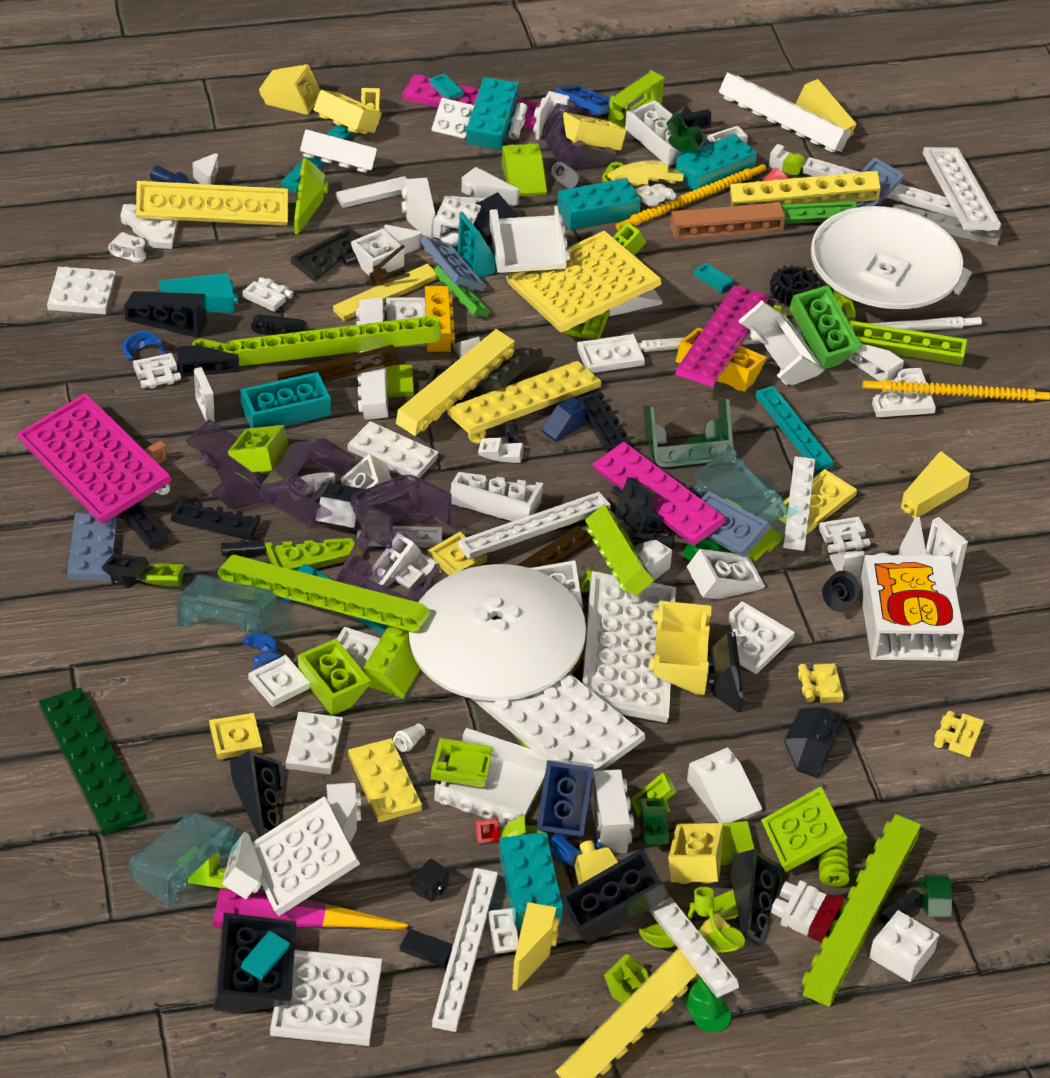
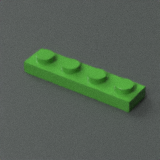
(814, 211)
(465, 295)

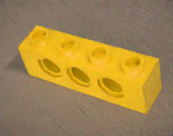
(437, 304)

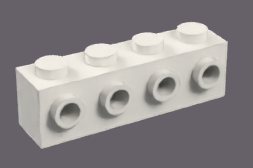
(338, 150)

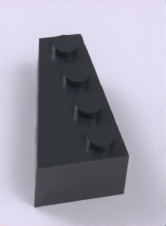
(168, 311)

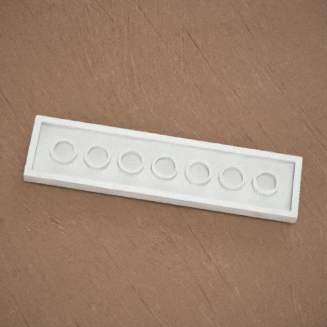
(961, 189)

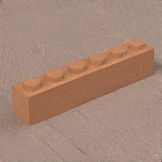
(727, 221)

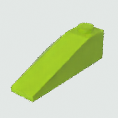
(310, 193)

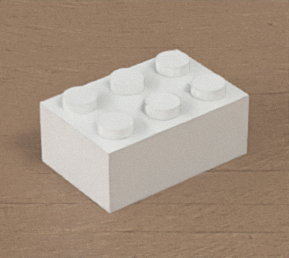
(611, 810)

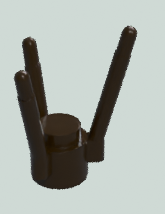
(381, 276)

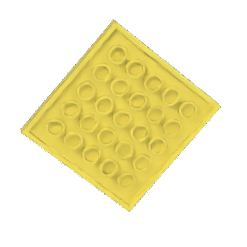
(595, 280)

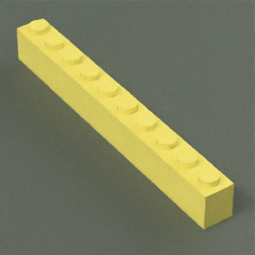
(634, 1014)

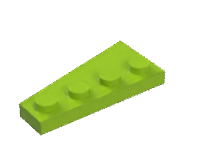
(311, 553)

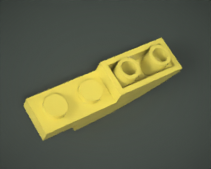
(643, 171)

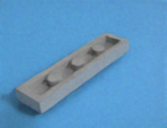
(422, 536)

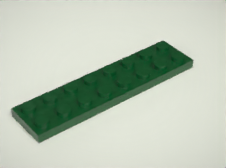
(92, 761)

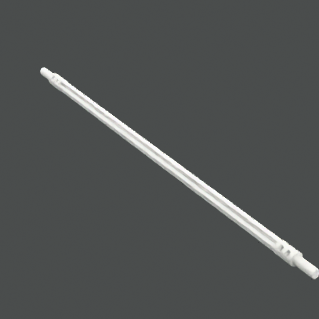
(914, 325)

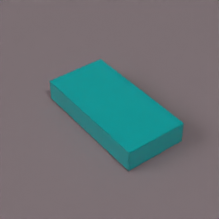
(446, 87)
(713, 277)
(265, 955)

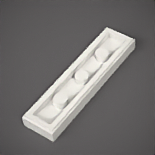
(371, 192)

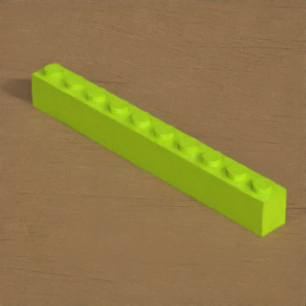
(861, 910)

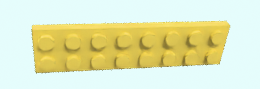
(212, 203)
(523, 397)

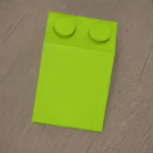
(524, 169)

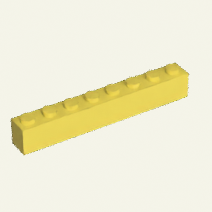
(455, 382)

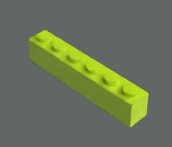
(911, 343)
(618, 551)

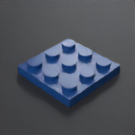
(586, 98)

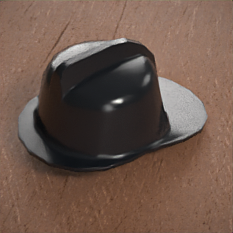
(841, 590)

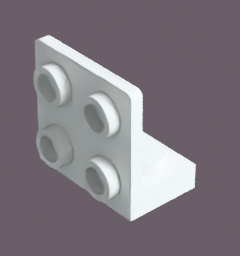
(545, 109)
(452, 118)
(449, 215)

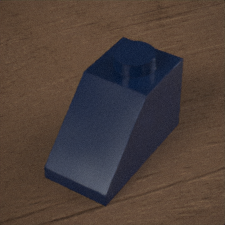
(565, 419)

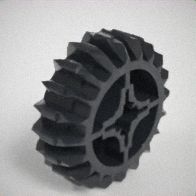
(792, 281)

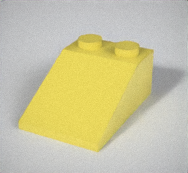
(696, 853)
(535, 941)

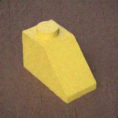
(371, 98)

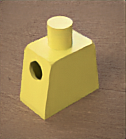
(592, 861)

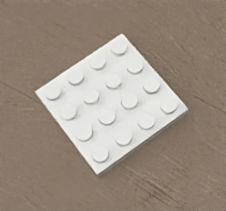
(303, 856)
(330, 999)

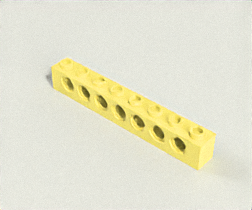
(813, 189)

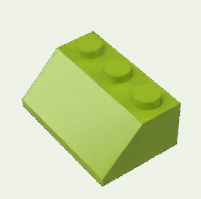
(260, 448)
(392, 663)
(333, 676)

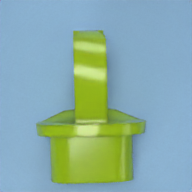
(585, 580)

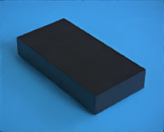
(426, 947)

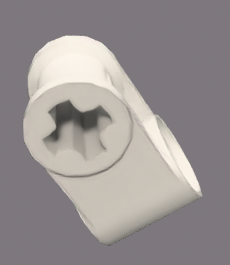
(127, 246)

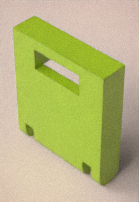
(466, 764)

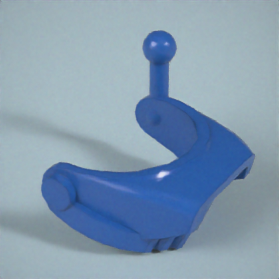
(144, 338)
(265, 643)
(570, 853)

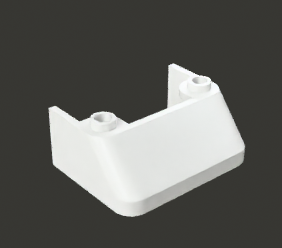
(783, 343)

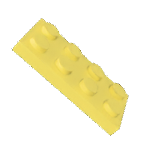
(827, 496)
(384, 780)

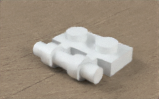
(654, 194)
(267, 293)
(156, 366)
(841, 530)

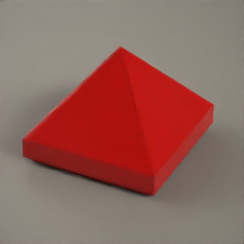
(487, 830)

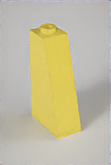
(819, 101)
(934, 486)

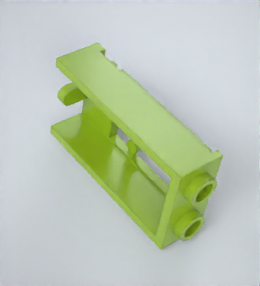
(650, 85)

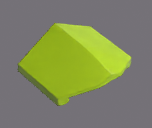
(165, 575)
(625, 978)

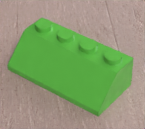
(824, 326)

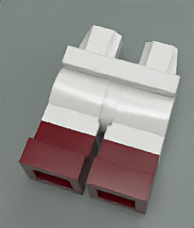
(807, 910)

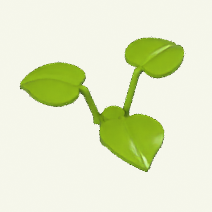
(705, 904)

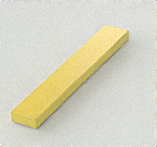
(394, 289)

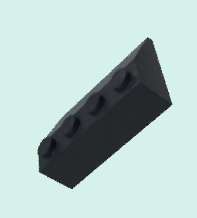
(235, 987)

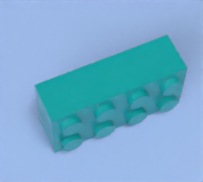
(492, 113)
(716, 161)
(598, 204)
(286, 401)
(528, 874)

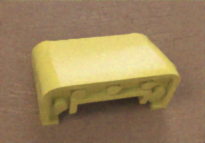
(682, 645)

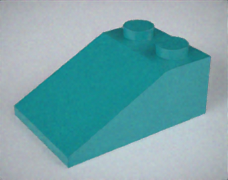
(474, 248)

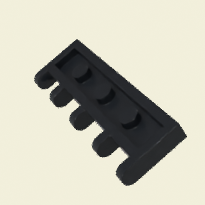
(602, 423)
(215, 520)

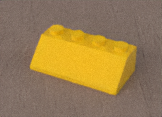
(740, 371)

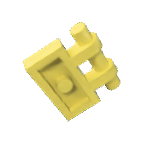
(827, 683)
(965, 736)

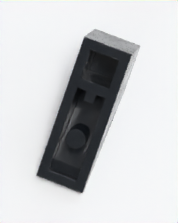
(210, 360)

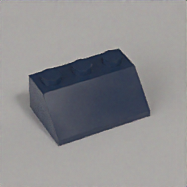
(565, 797)

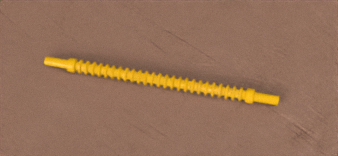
(687, 198)
(887, 385)

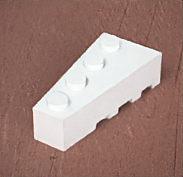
(496, 496)

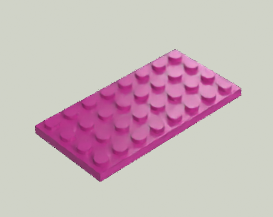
(93, 458)

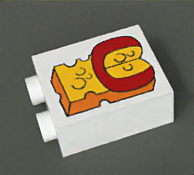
(913, 601)

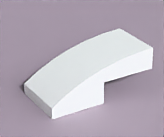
(495, 450)
(317, 480)
(416, 573)
(503, 930)

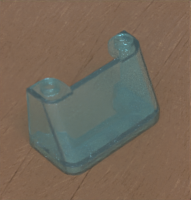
(734, 482)
(226, 601)
(179, 853)

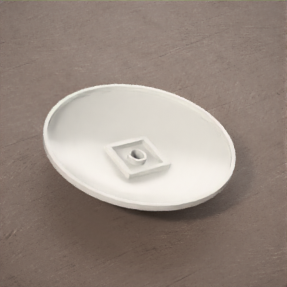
(863, 241)
(503, 657)

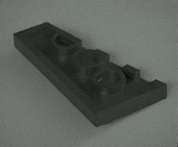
(324, 255)
(508, 372)

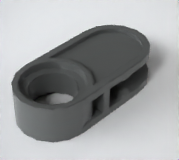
(570, 177)

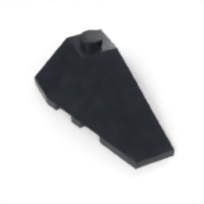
(259, 786)
(755, 886)

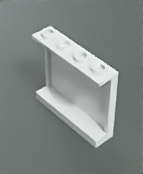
(529, 242)
(510, 786)

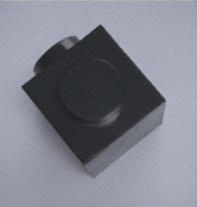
(430, 880)

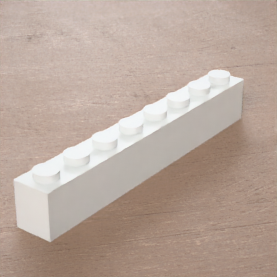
(785, 112)
(373, 383)

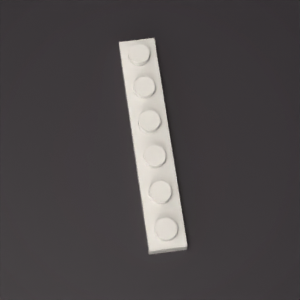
(799, 503)

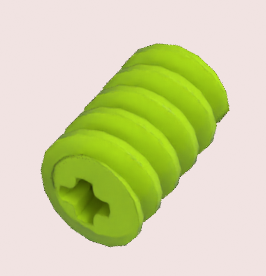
(834, 865)

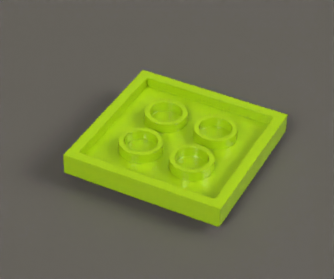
(804, 829)

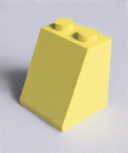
(291, 89)

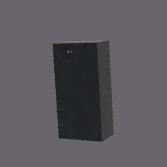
(615, 896)

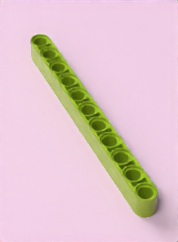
(335, 340)
(326, 593)

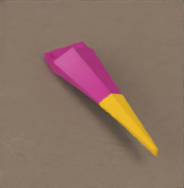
(306, 913)

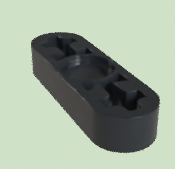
(266, 320)

